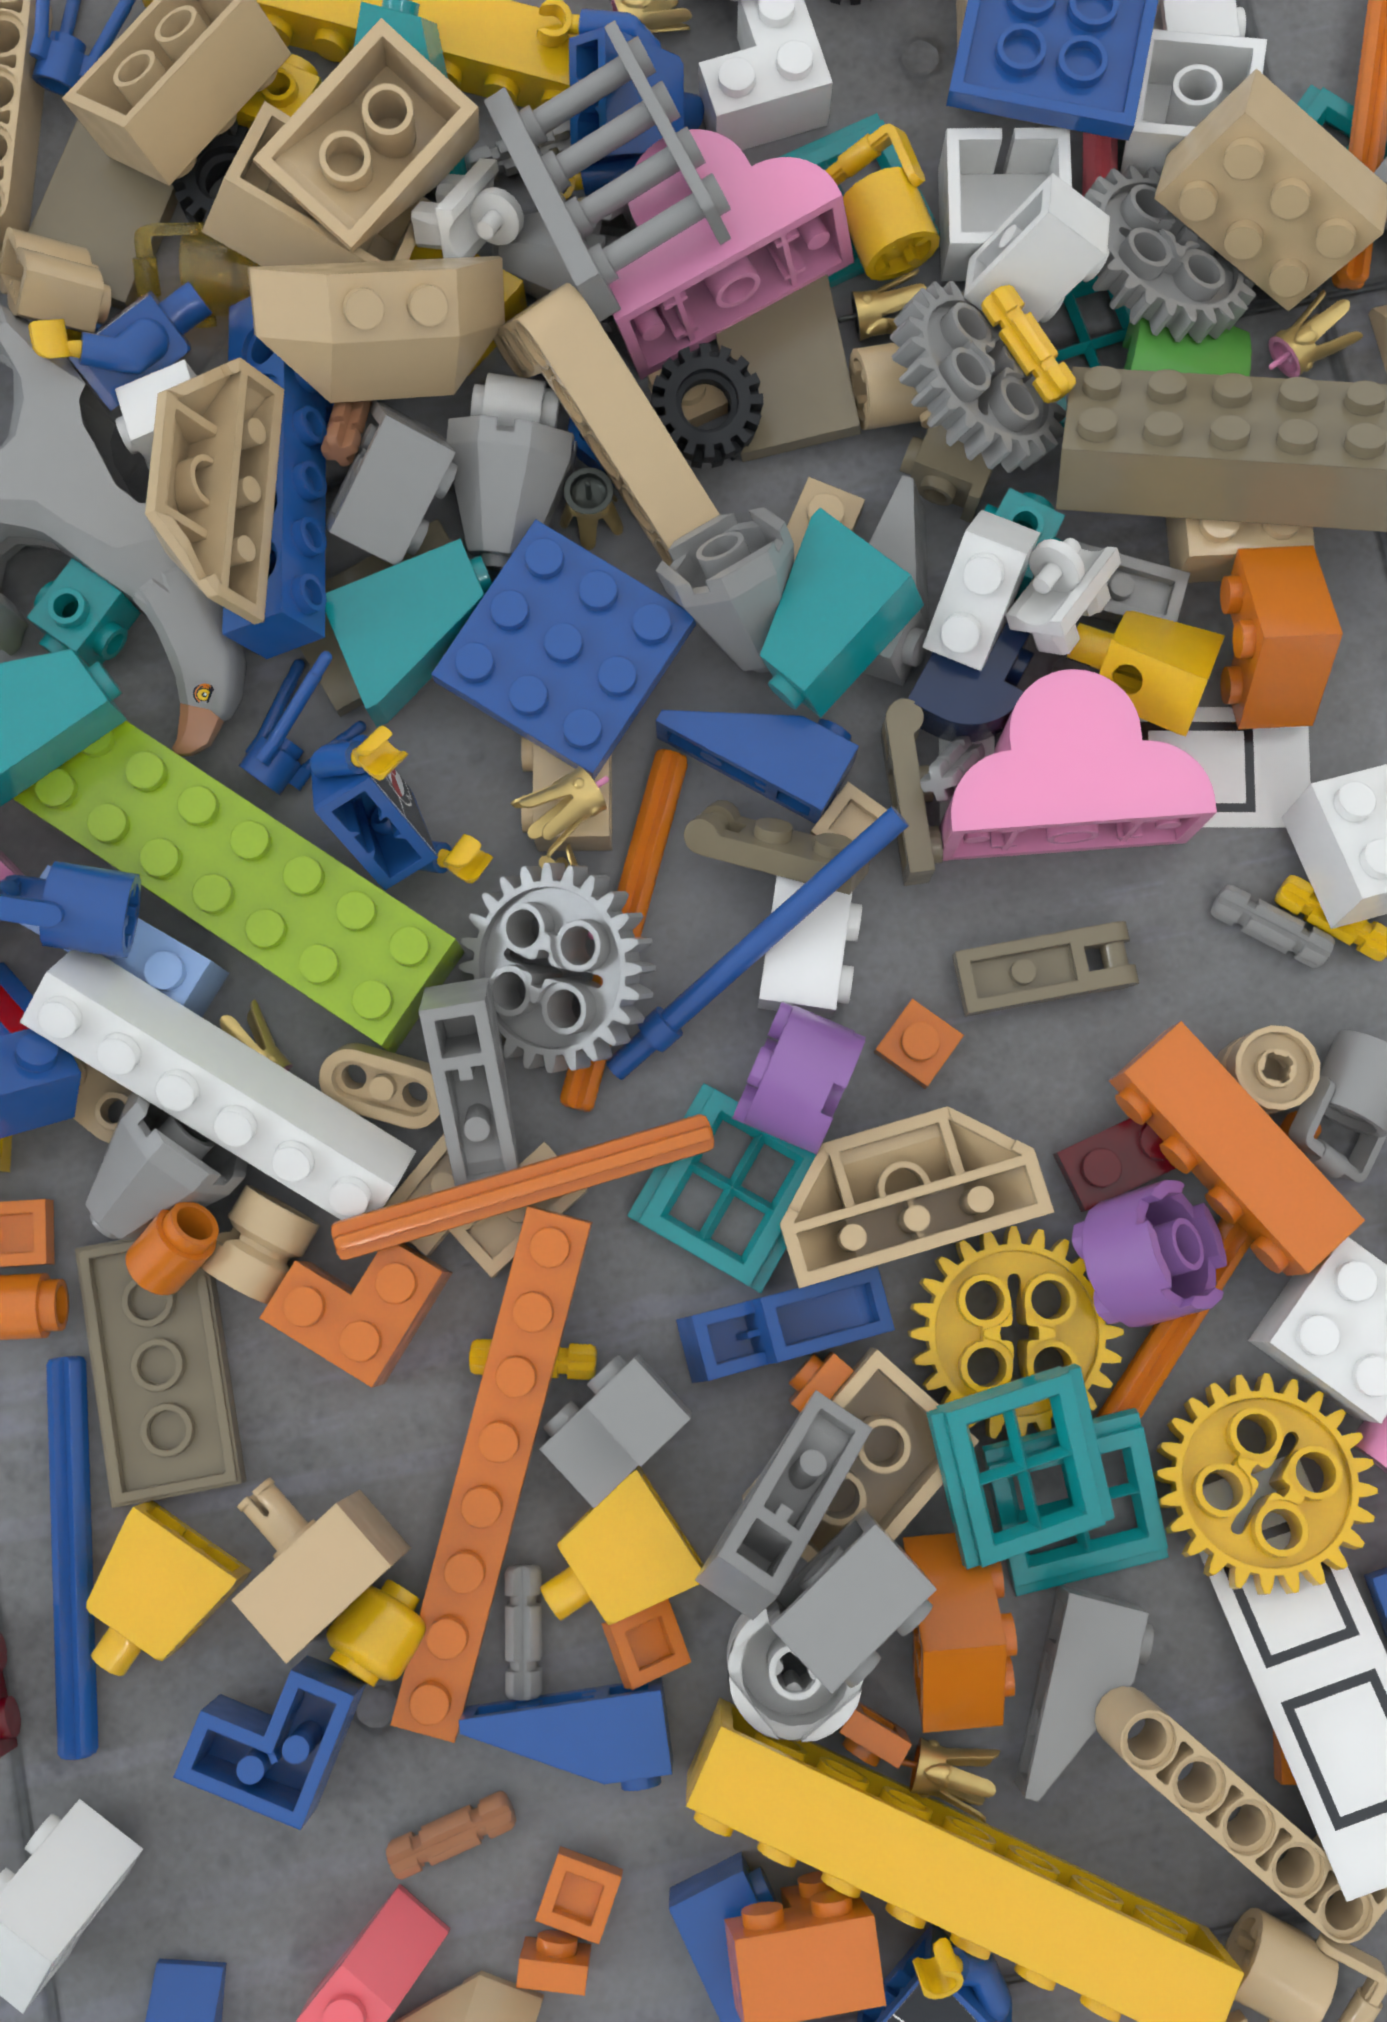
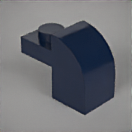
(973, 701)

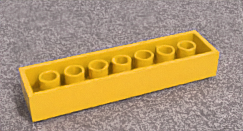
(959, 1876)

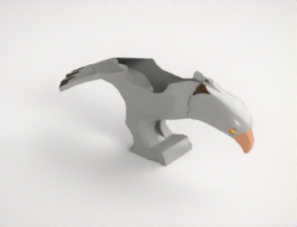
(71, 499)

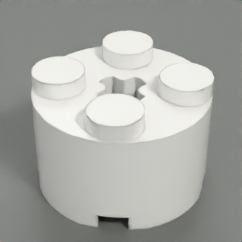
(779, 1703)

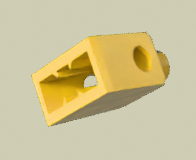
(1155, 663)
(623, 1555)
(158, 1587)

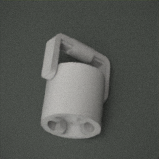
(1351, 1095)

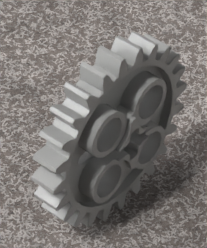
(1162, 265)
(972, 381)
(566, 910)

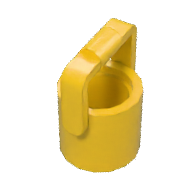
(886, 207)

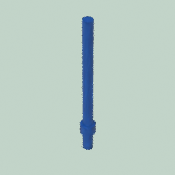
(664, 1026)

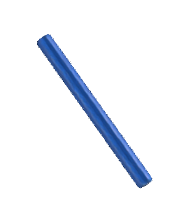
(71, 1557)

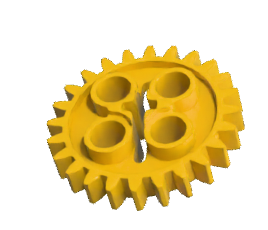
(955, 1333)
(1315, 1520)

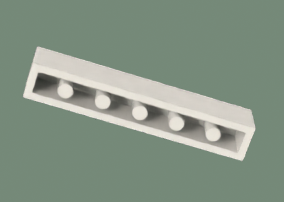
(216, 1085)

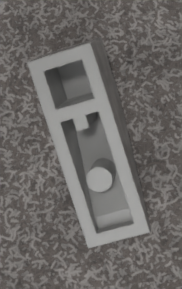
(903, 540)
(469, 1078)
(784, 1507)
(1086, 1653)

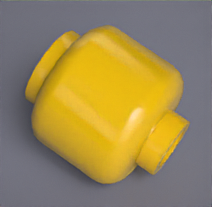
(377, 1634)

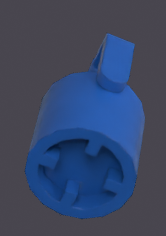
(76, 907)

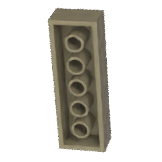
(1226, 448)

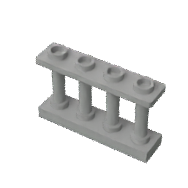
(550, 173)

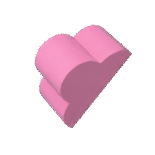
(783, 233)
(1075, 779)

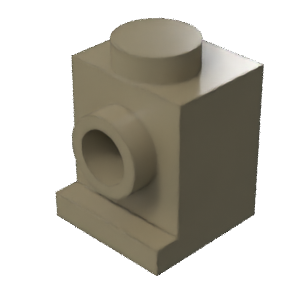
(945, 473)

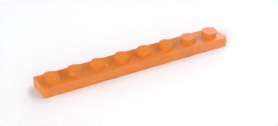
(492, 1472)

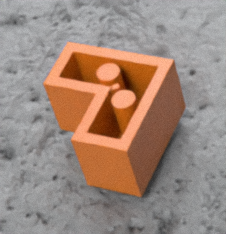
(1280, 637)
(362, 1326)
(963, 1642)
(804, 1955)

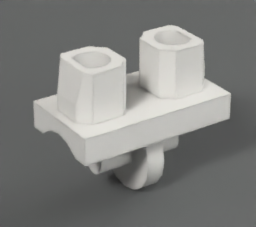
(468, 213)
(1064, 588)

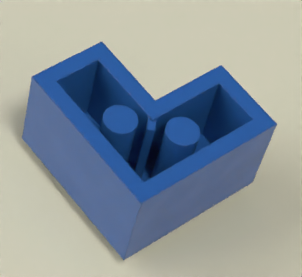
(278, 1759)

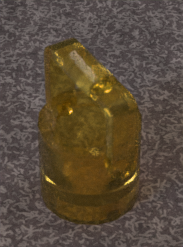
(210, 266)

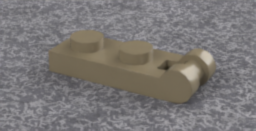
(765, 844)
(918, 844)
(1043, 968)

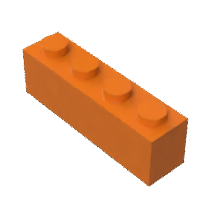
(1235, 1152)

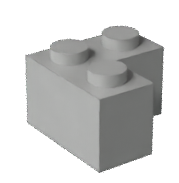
(391, 485)
(615, 1429)

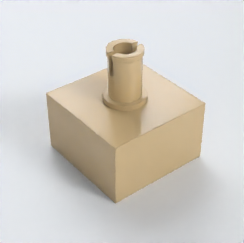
(316, 1565)

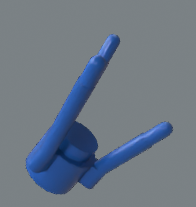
(61, 55)
(271, 755)

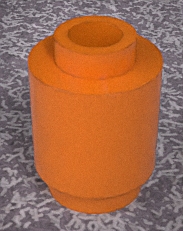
(172, 1248)
(32, 1306)

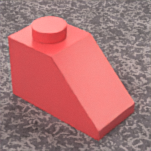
(378, 1964)

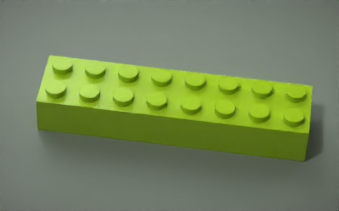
(248, 881)

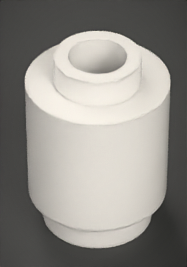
(515, 399)

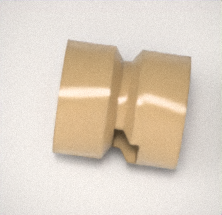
(1273, 1066)
(260, 1244)

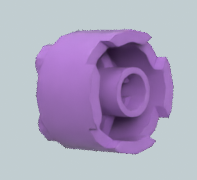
(799, 1077)
(1150, 1255)

